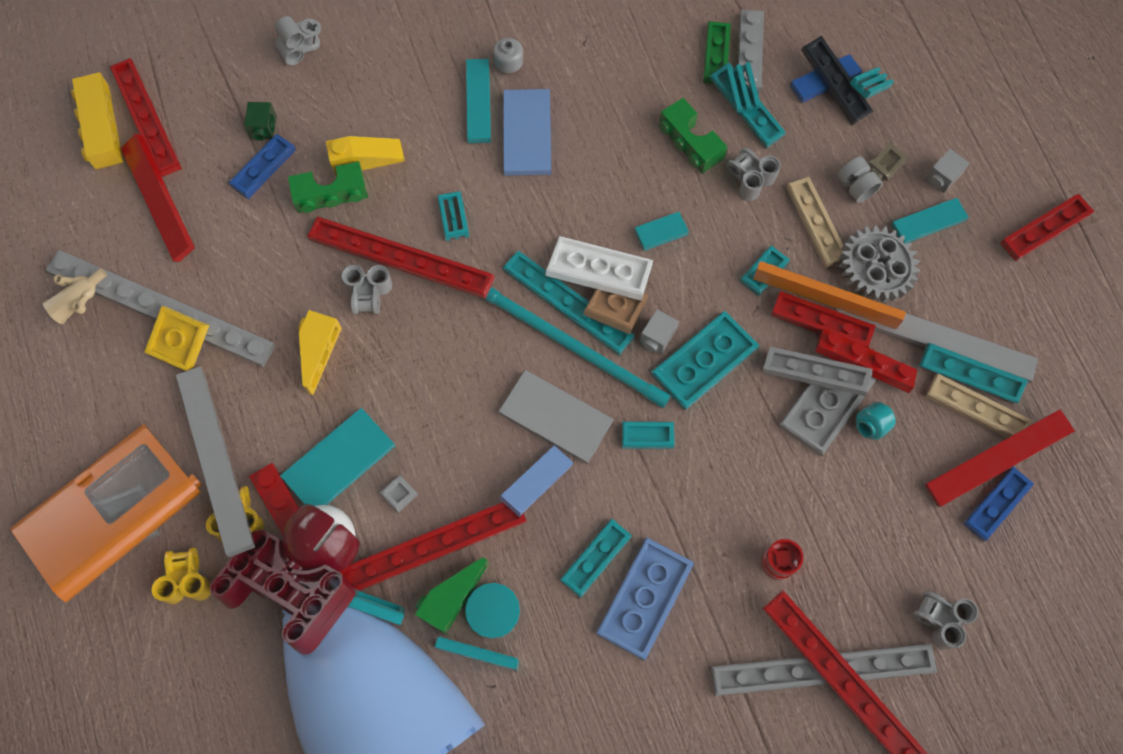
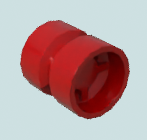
(782, 559)

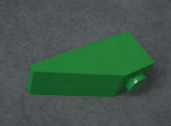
(448, 598)

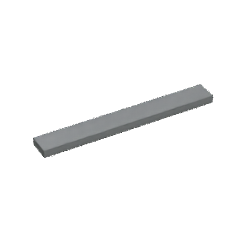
(923, 332)
(215, 462)
(799, 673)

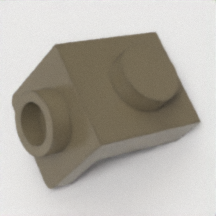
(888, 162)

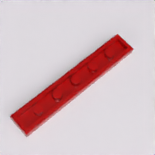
(145, 116)
(157, 198)
(999, 458)

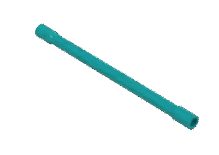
(648, 390)

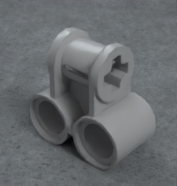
(295, 39)
(750, 170)
(365, 291)
(942, 615)

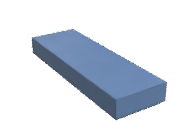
(536, 481)

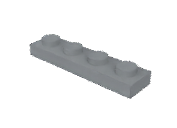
(751, 43)
(818, 371)

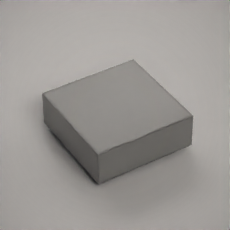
(399, 493)

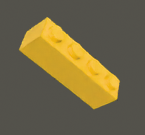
(97, 121)

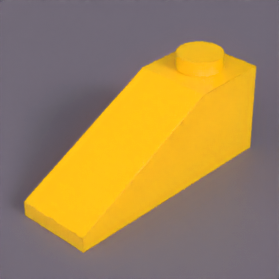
(369, 151)
(316, 339)

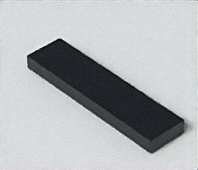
(836, 80)

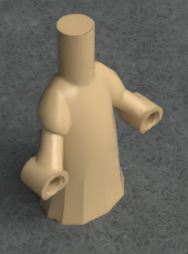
(73, 297)

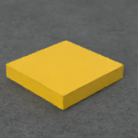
(176, 338)

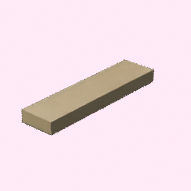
(816, 221)
(976, 407)

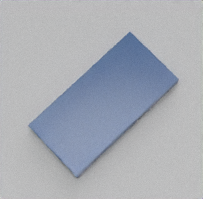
(527, 132)
(645, 598)

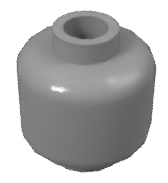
(508, 55)

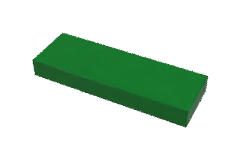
(716, 48)

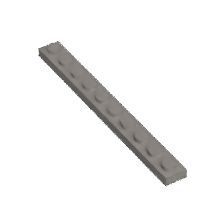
(149, 303)

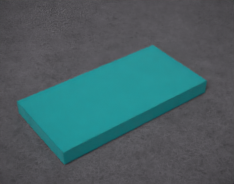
(704, 360)
(338, 460)

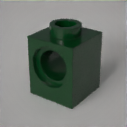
(260, 120)

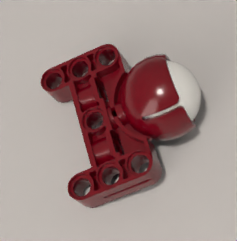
(313, 552)

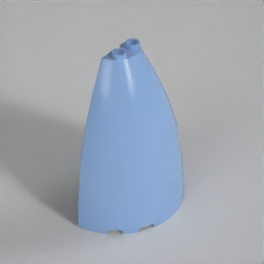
(373, 693)

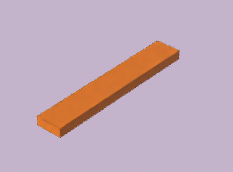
(829, 295)

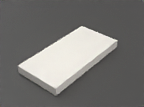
(599, 268)

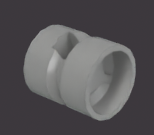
(859, 179)

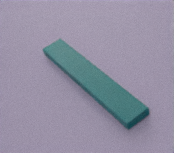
(564, 301)

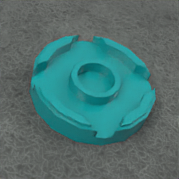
(492, 610)

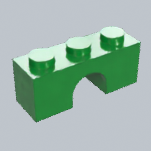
(701, 151)
(347, 187)

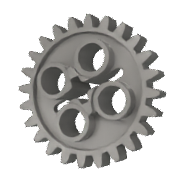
(879, 264)

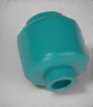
(875, 420)

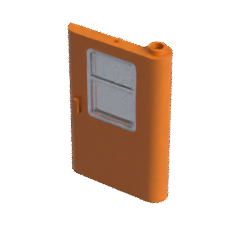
(104, 512)

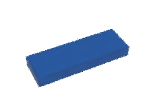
(812, 86)
(262, 166)
(998, 504)

